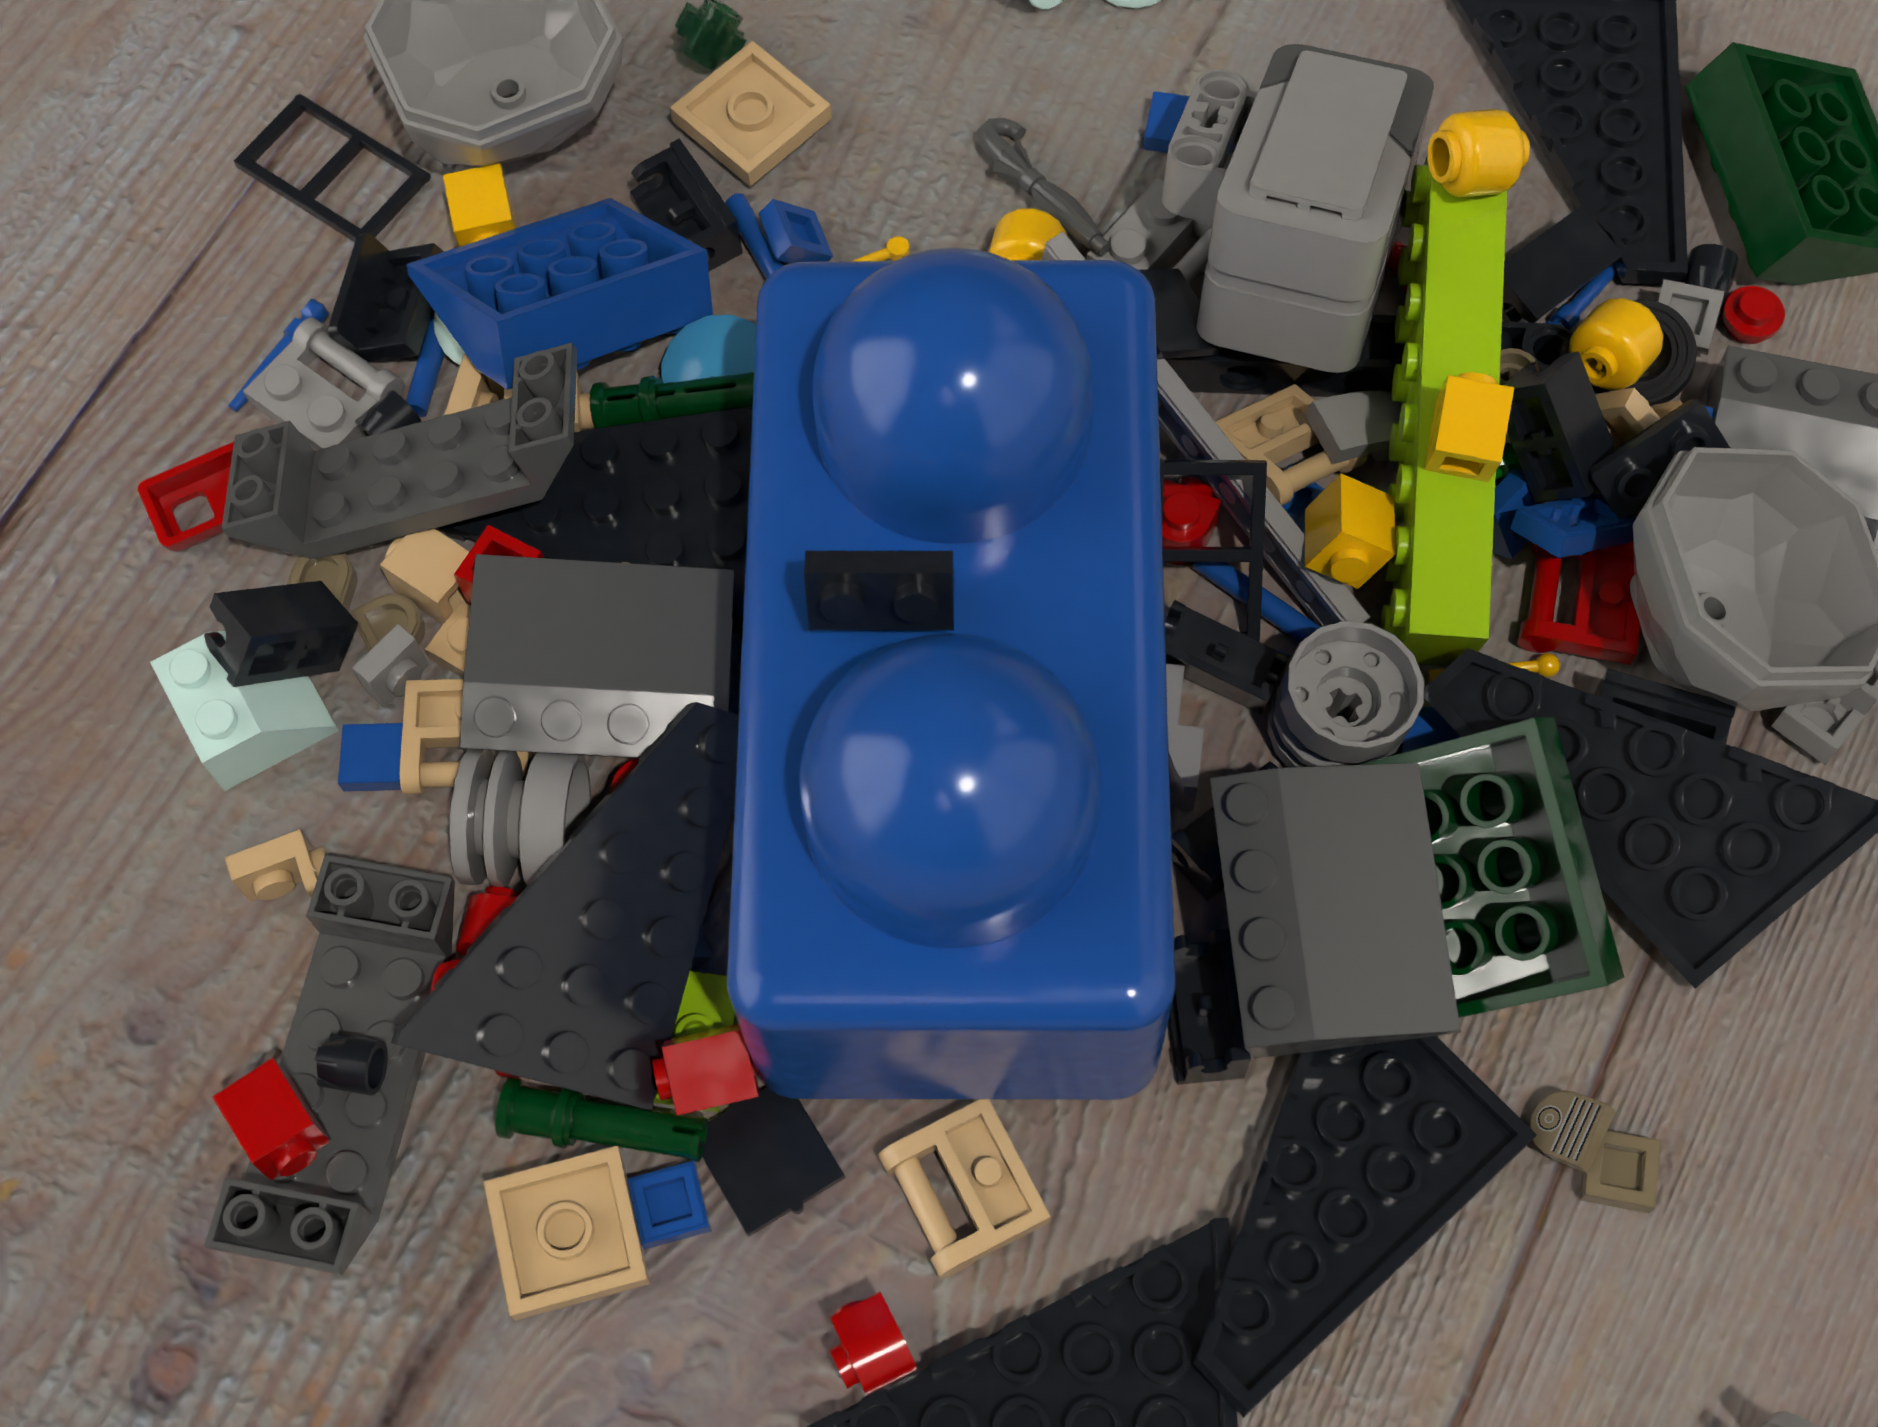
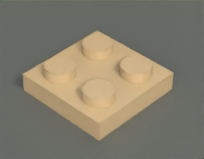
(751, 113)
(566, 1233)

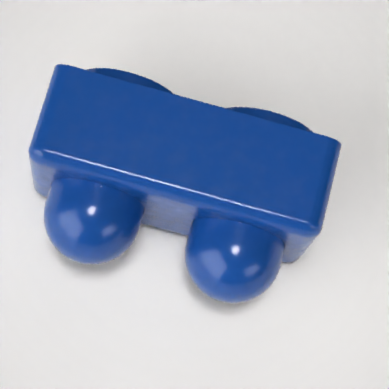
(969, 824)

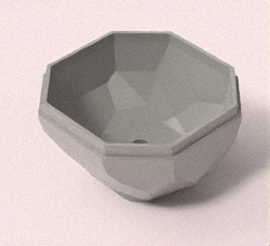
(462, 58)
(1755, 579)

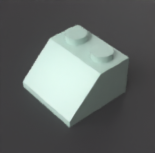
(242, 726)

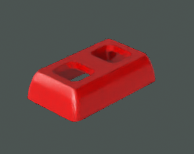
(198, 477)

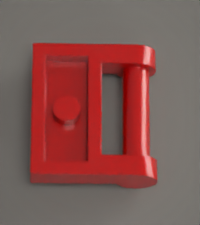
(1603, 610)

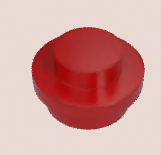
(1752, 314)

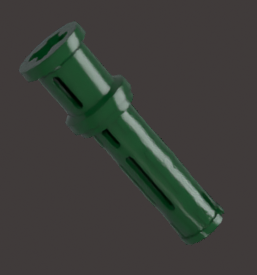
(660, 400)
(570, 1117)

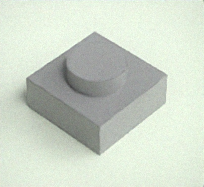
(1697, 306)
(389, 665)

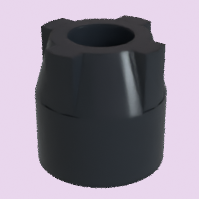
(1712, 267)
(387, 414)
(352, 1064)

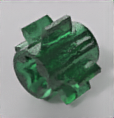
(710, 32)

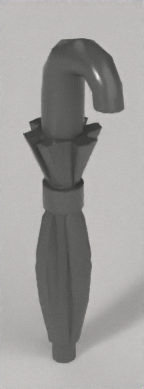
(1014, 165)

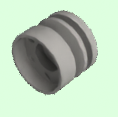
(1340, 677)
(505, 818)

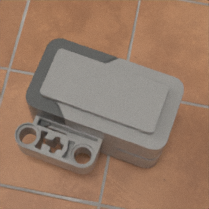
(1298, 198)

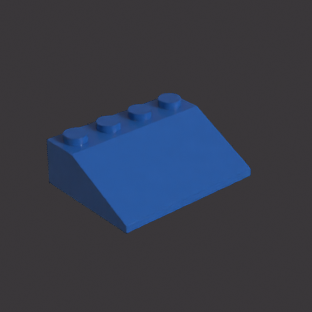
(573, 278)

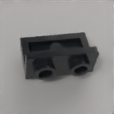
(378, 304)
(1637, 465)
(880, 590)

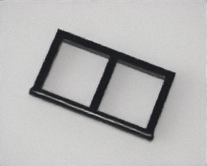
(306, 196)
(1250, 554)

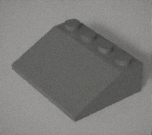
(1802, 407)
(591, 653)
(1333, 907)

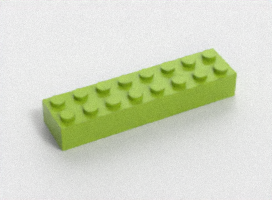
(1447, 329)

